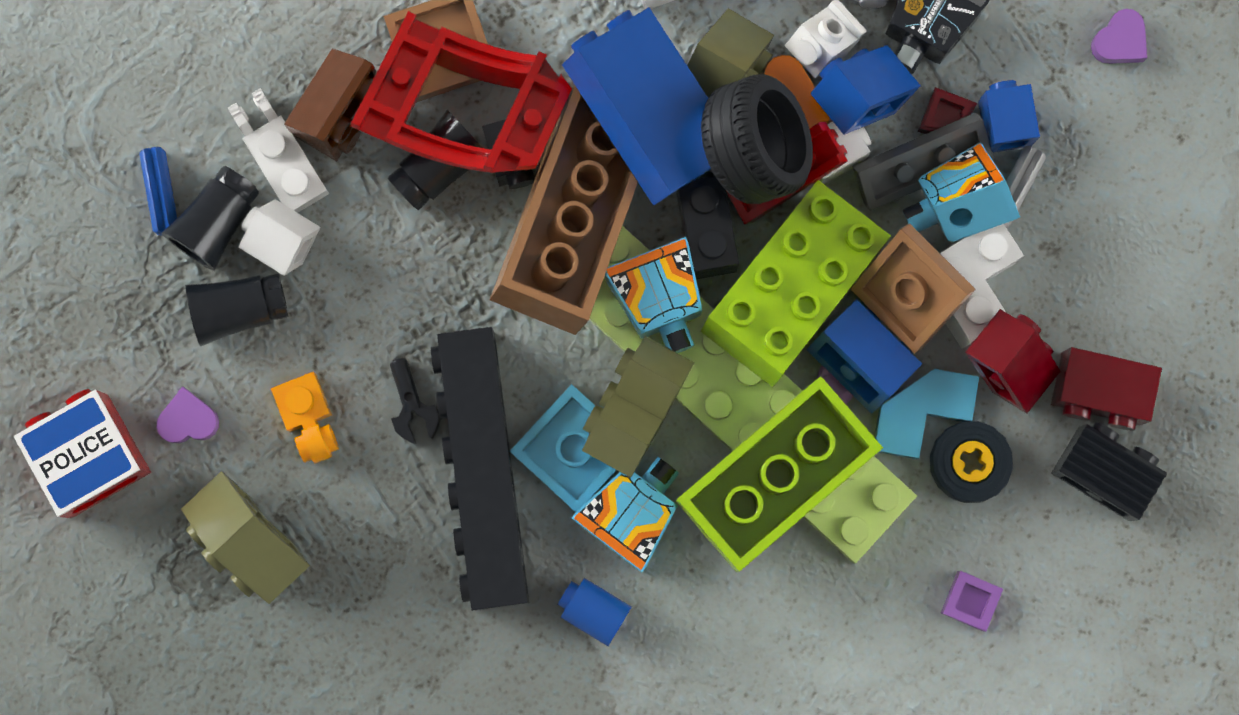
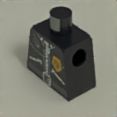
(931, 28)

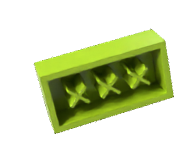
(794, 283)

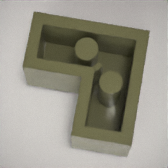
(730, 52)
(635, 405)
(242, 539)

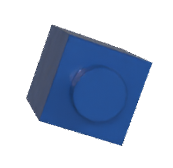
(1009, 116)

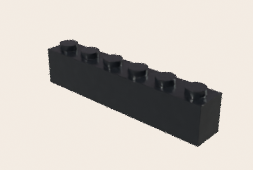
(482, 469)

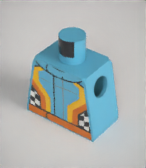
(963, 196)
(659, 293)
(631, 513)

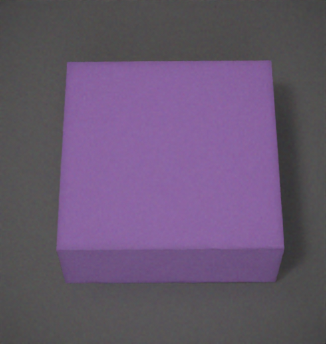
(971, 601)

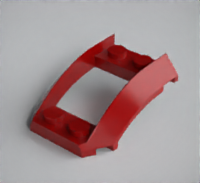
(407, 69)

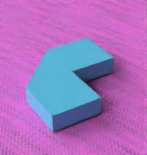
(935, 394)

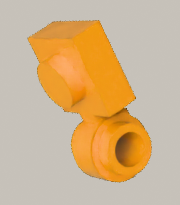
(302, 405)

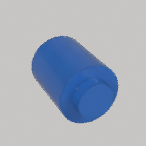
(593, 610)

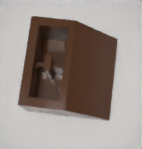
(330, 103)

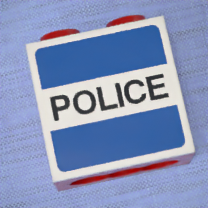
(81, 453)

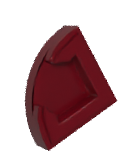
(944, 109)

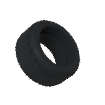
(757, 139)

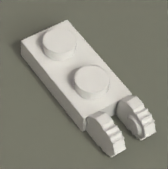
(280, 156)

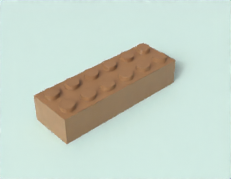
(567, 223)

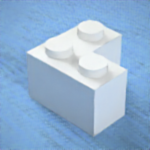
(978, 260)

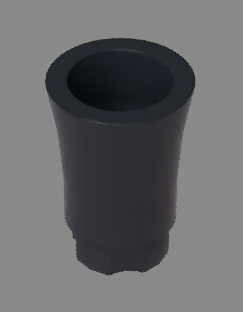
(425, 178)
(212, 217)
(234, 306)

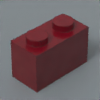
(1014, 359)
(1106, 388)

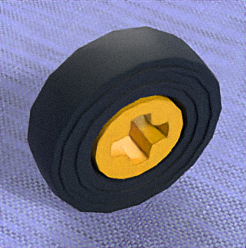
(948, 467)

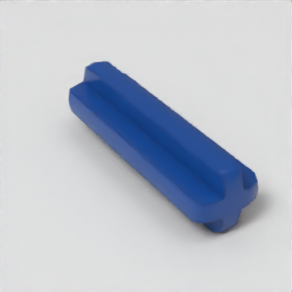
(158, 188)

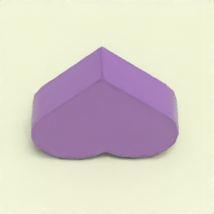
(1122, 39)
(186, 418)

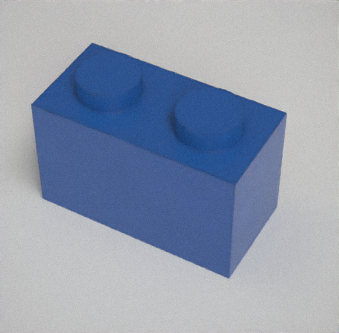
(864, 88)
(864, 356)

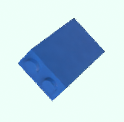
(643, 101)

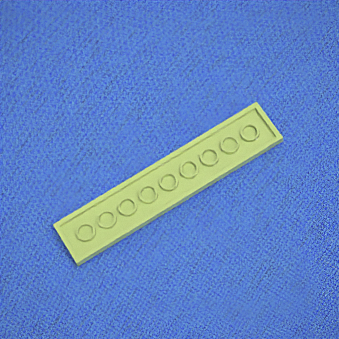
(738, 402)

